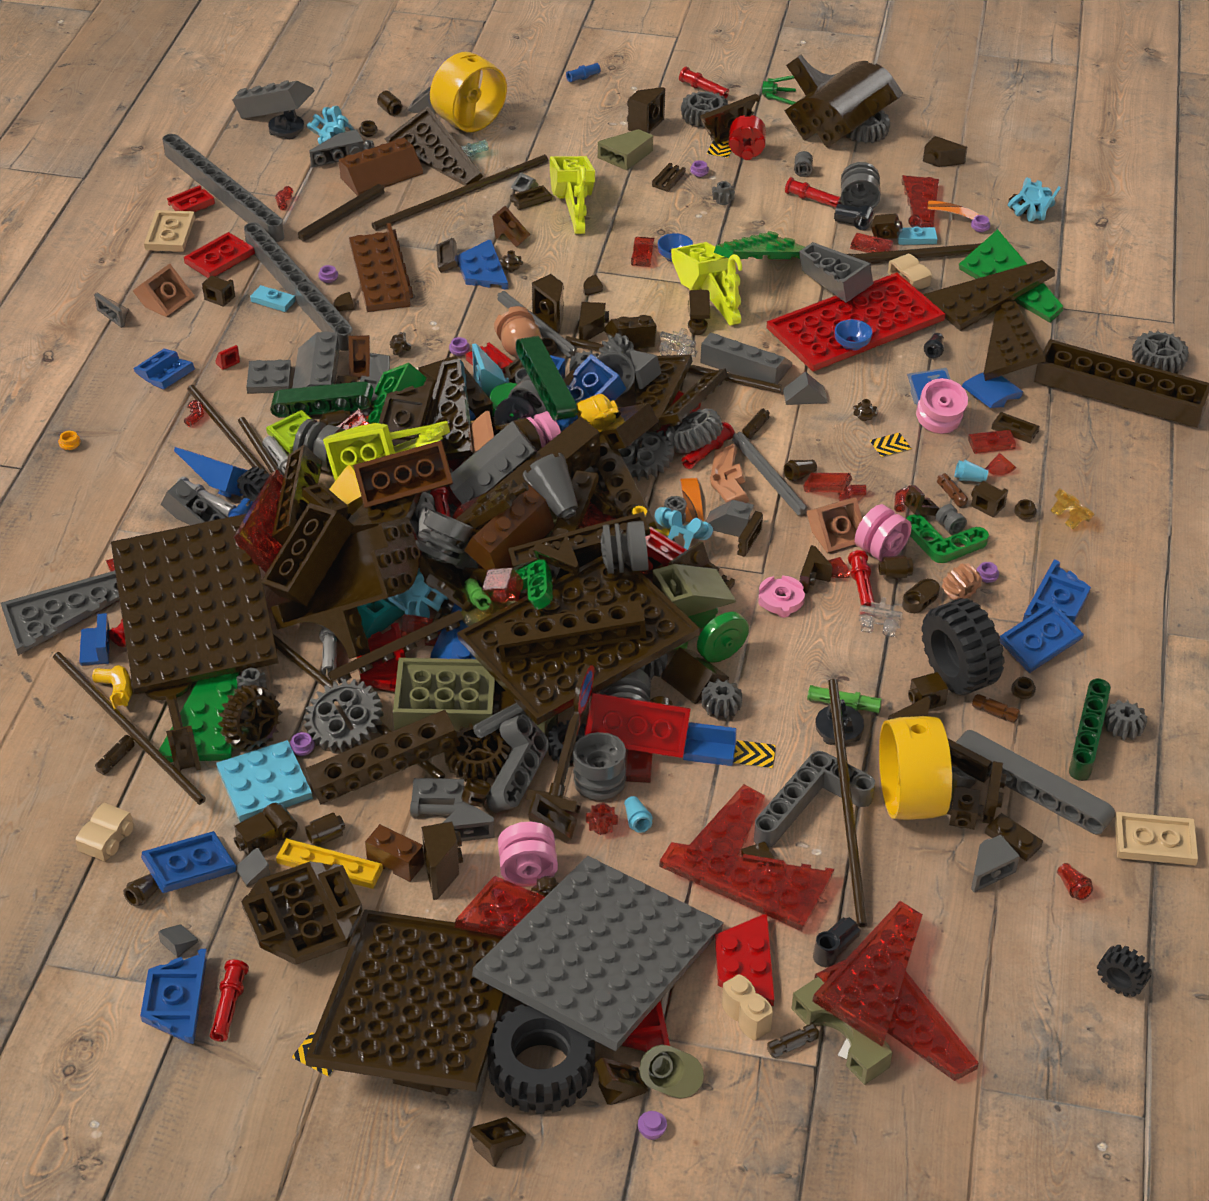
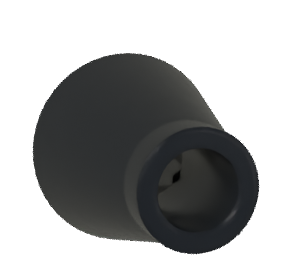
(934, 346)

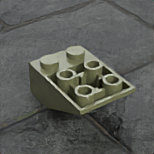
(692, 588)

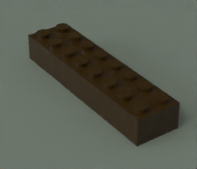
(1123, 383)
(578, 445)

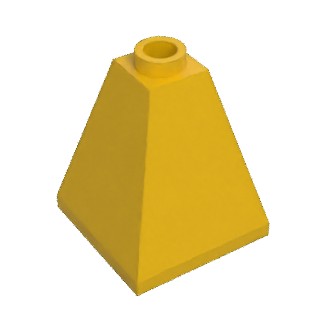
(347, 489)

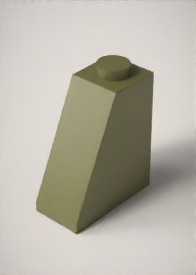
(625, 149)

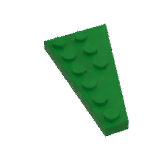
(760, 245)
(999, 255)
(203, 715)

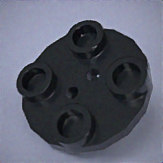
(286, 125)
(513, 405)
(852, 724)

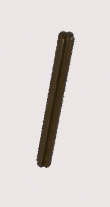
(340, 212)

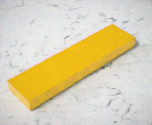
(359, 870)

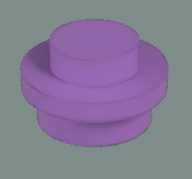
(699, 168)
(980, 223)
(328, 274)
(459, 346)
(988, 572)
(302, 744)
(652, 1125)

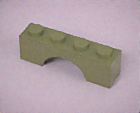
(864, 1057)

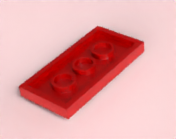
(640, 723)

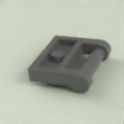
(436, 796)

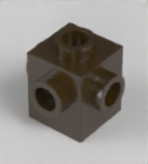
(964, 813)

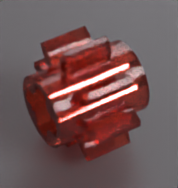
(601, 818)

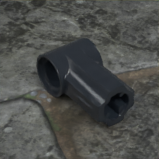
(859, 217)
(834, 941)

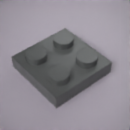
(268, 376)

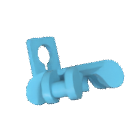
(329, 128)
(1033, 194)
(673, 521)
(418, 593)

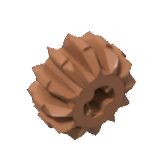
(962, 582)

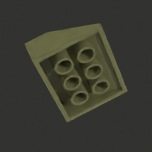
(439, 684)

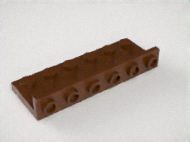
(381, 270)

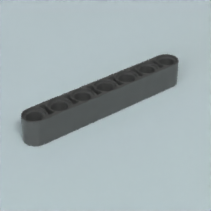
(1043, 786)

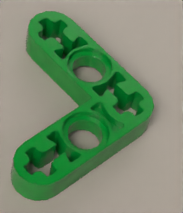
(942, 549)
(538, 580)

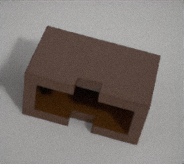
(395, 852)

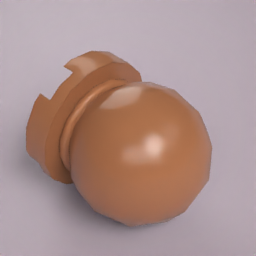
(515, 325)

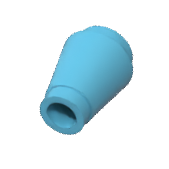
(970, 472)
(638, 815)

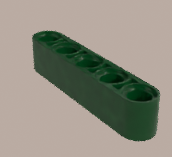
(546, 378)
(322, 399)
(1089, 729)

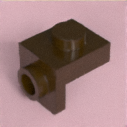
(919, 504)

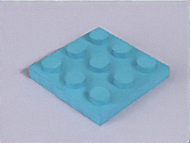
(263, 779)

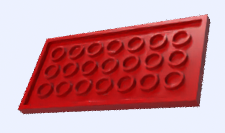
(888, 306)

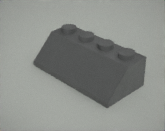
(271, 98)
(743, 359)
(317, 361)
(491, 463)

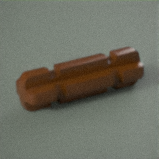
(952, 490)
(995, 708)

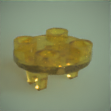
(1077, 512)

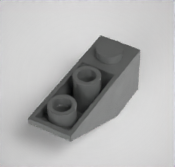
(336, 148)
(188, 505)

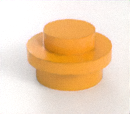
(69, 440)

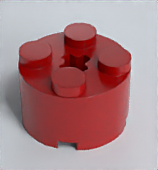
(747, 137)

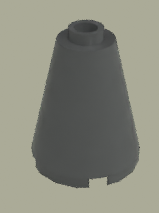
(553, 483)

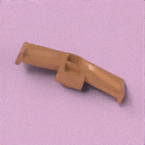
(727, 476)

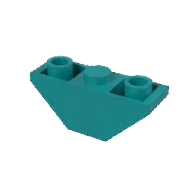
(378, 615)

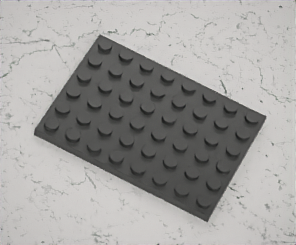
(599, 952)

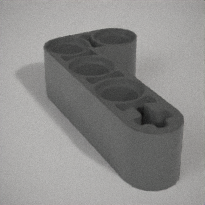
(527, 752)

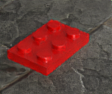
(219, 255)

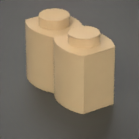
(911, 270)
(104, 832)
(747, 1007)

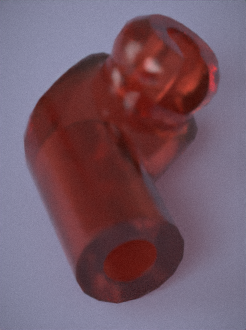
(283, 196)
(916, 221)
(196, 413)
(853, 490)
(899, 500)

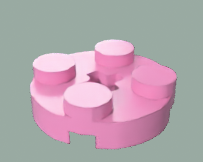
(781, 605)

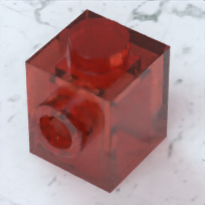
(503, 585)

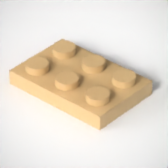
(169, 231)
(1156, 838)

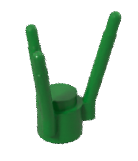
(770, 88)

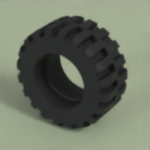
(963, 646)
(532, 1087)

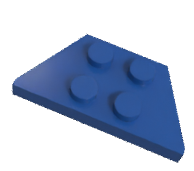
(482, 266)
(1062, 589)
(174, 996)

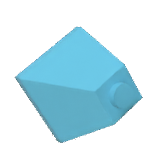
(486, 371)

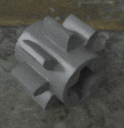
(723, 193)
(252, 677)

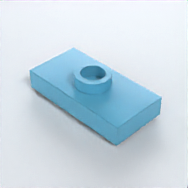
(917, 236)
(272, 298)

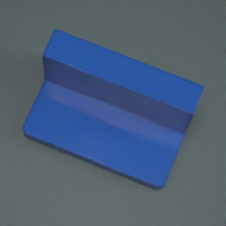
(95, 643)
(710, 744)

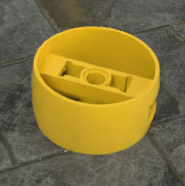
(457, 95)
(915, 767)

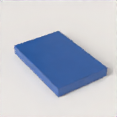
(1040, 637)
(188, 862)

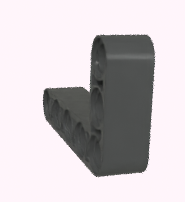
(815, 773)

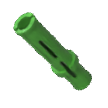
(476, 594)
(852, 700)

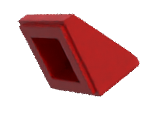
(228, 357)

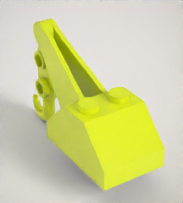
(571, 178)
(705, 270)
(375, 441)

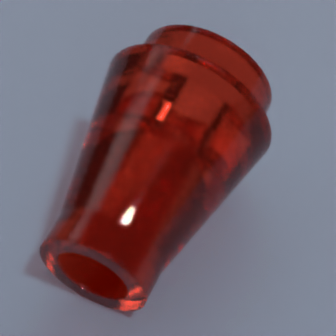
(1076, 883)

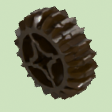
(244, 712)
(478, 758)

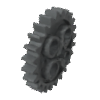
(652, 456)
(356, 702)

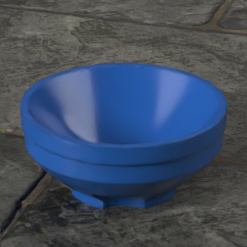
(672, 241)
(853, 330)

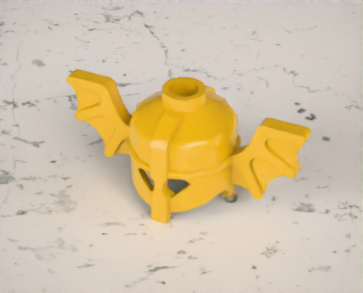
(597, 411)

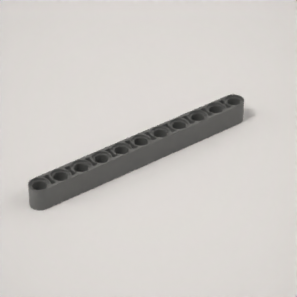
(222, 186)
(297, 284)

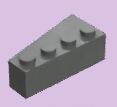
(836, 271)

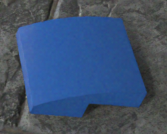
(164, 368)
(992, 392)

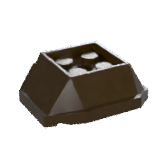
(303, 911)

